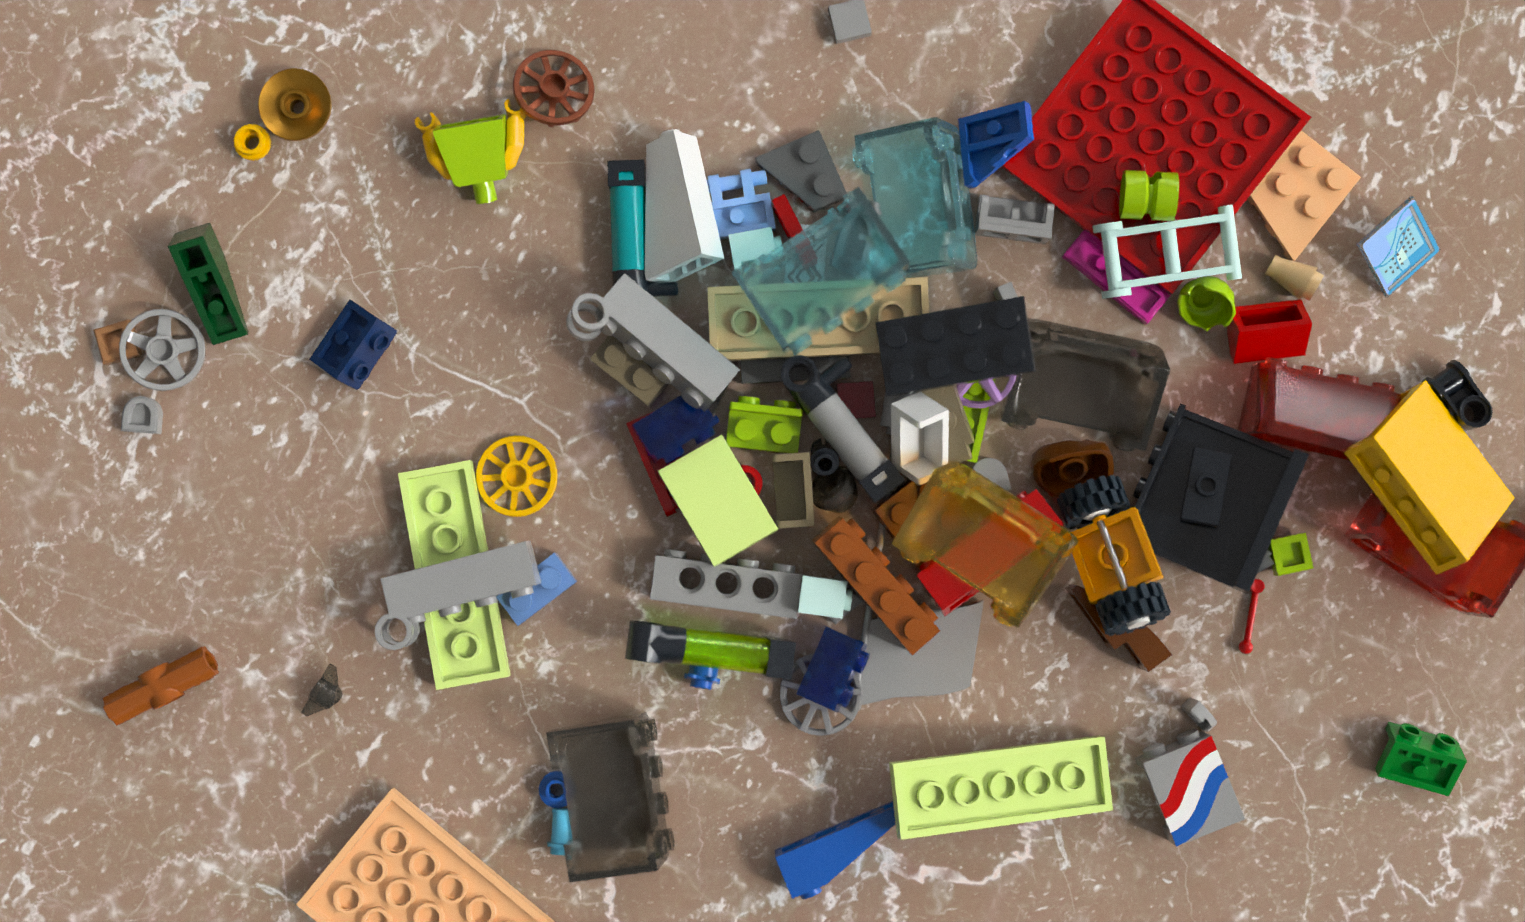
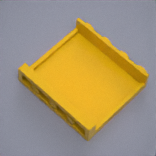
(1431, 479)

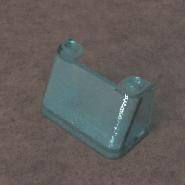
(921, 193)

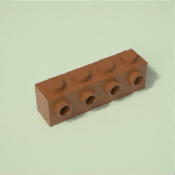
(878, 588)

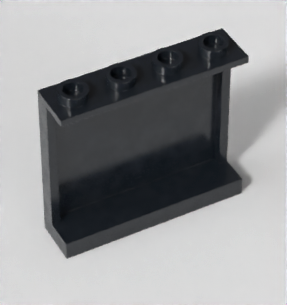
(1253, 502)

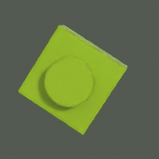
(1290, 554)

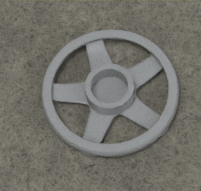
(162, 349)

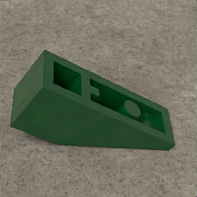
(209, 282)

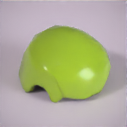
(1206, 303)

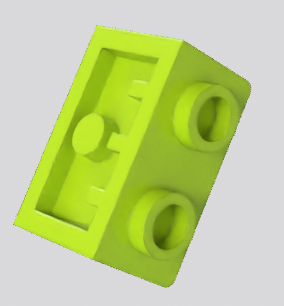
(764, 426)

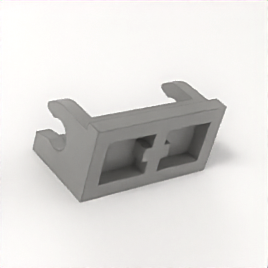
(1014, 219)

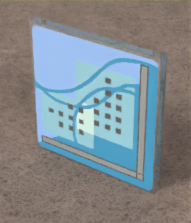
(1399, 246)

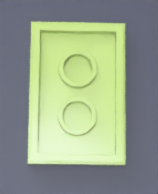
(717, 500)

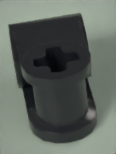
(1461, 392)

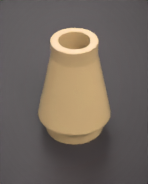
(1295, 277)

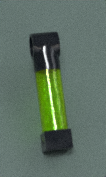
(710, 649)

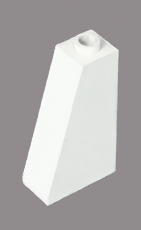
(678, 210)

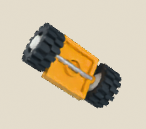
(1114, 555)

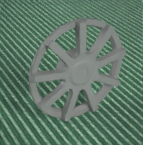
(786, 683)

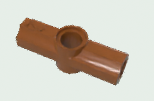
(160, 685)

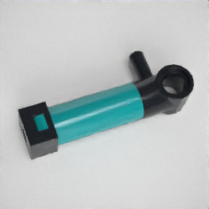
(627, 215)

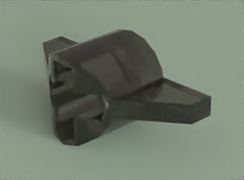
(324, 693)

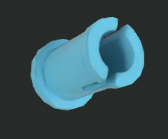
(561, 831)

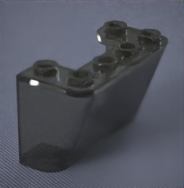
(612, 797)

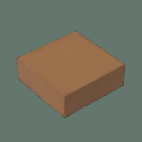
(108, 343)

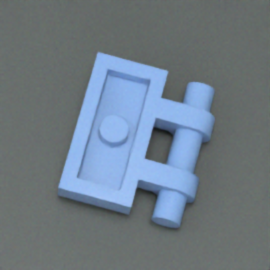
(740, 213)

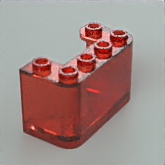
(1471, 587)

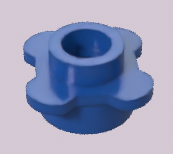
(702, 677)

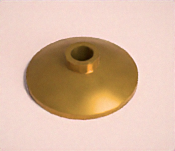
(281, 95)

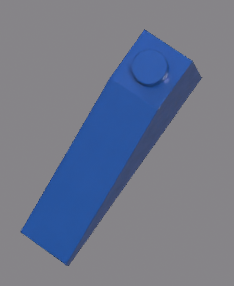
(823, 855)

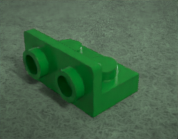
(1421, 759)

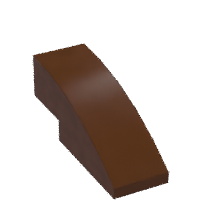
(1141, 644)

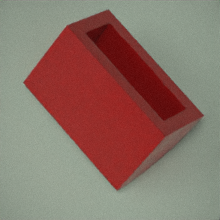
(1269, 331)

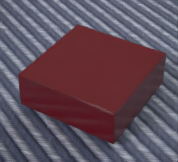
(858, 398)

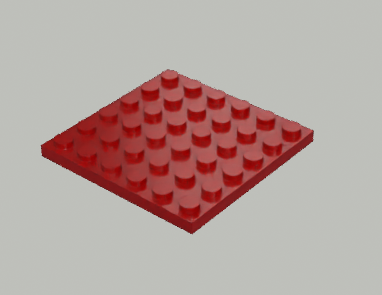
(1155, 102)

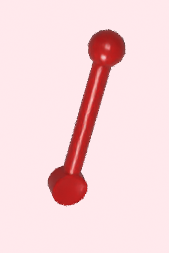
(1257, 587)

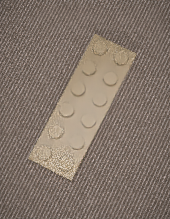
(742, 335)

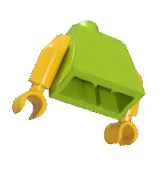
(475, 149)

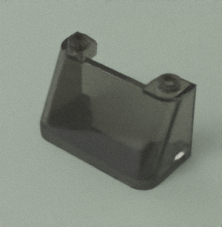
(1090, 383)

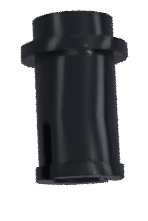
(830, 458)

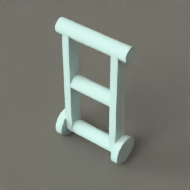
(1112, 230)

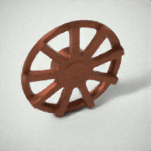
(553, 88)

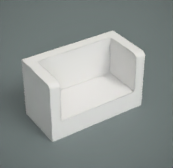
(919, 436)

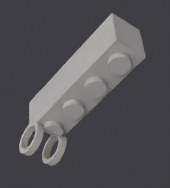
(657, 338)
(455, 583)

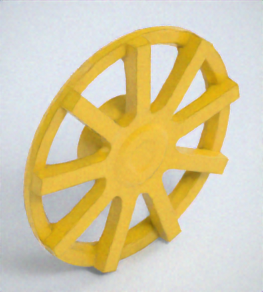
(517, 476)

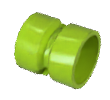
(1149, 195)

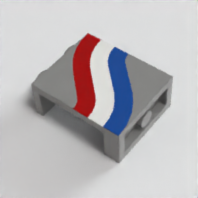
(1190, 786)

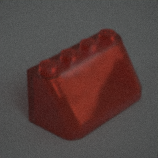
(1312, 409)

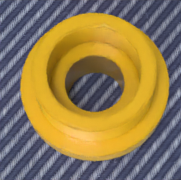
(243, 137)

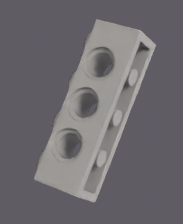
(669, 588)

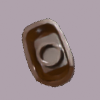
(1069, 463)

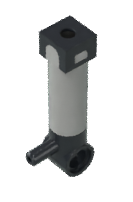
(840, 427)

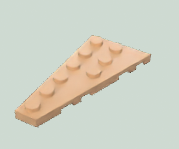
(1301, 193)

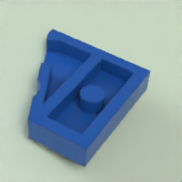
(993, 139)

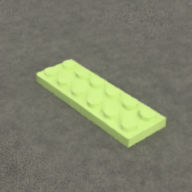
(444, 526)
(1000, 787)

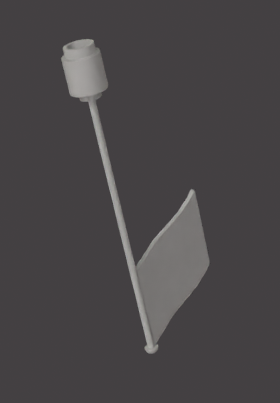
(935, 669)

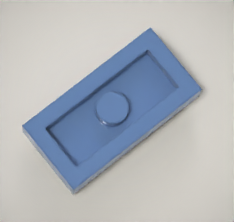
(554, 581)

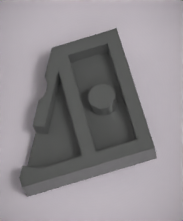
(806, 171)

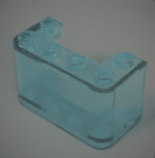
(824, 273)

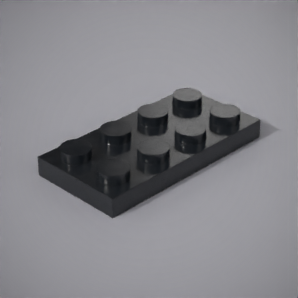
(956, 346)

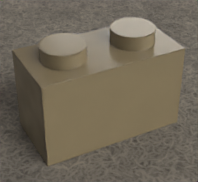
(629, 372)

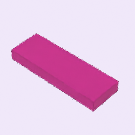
(1088, 258)

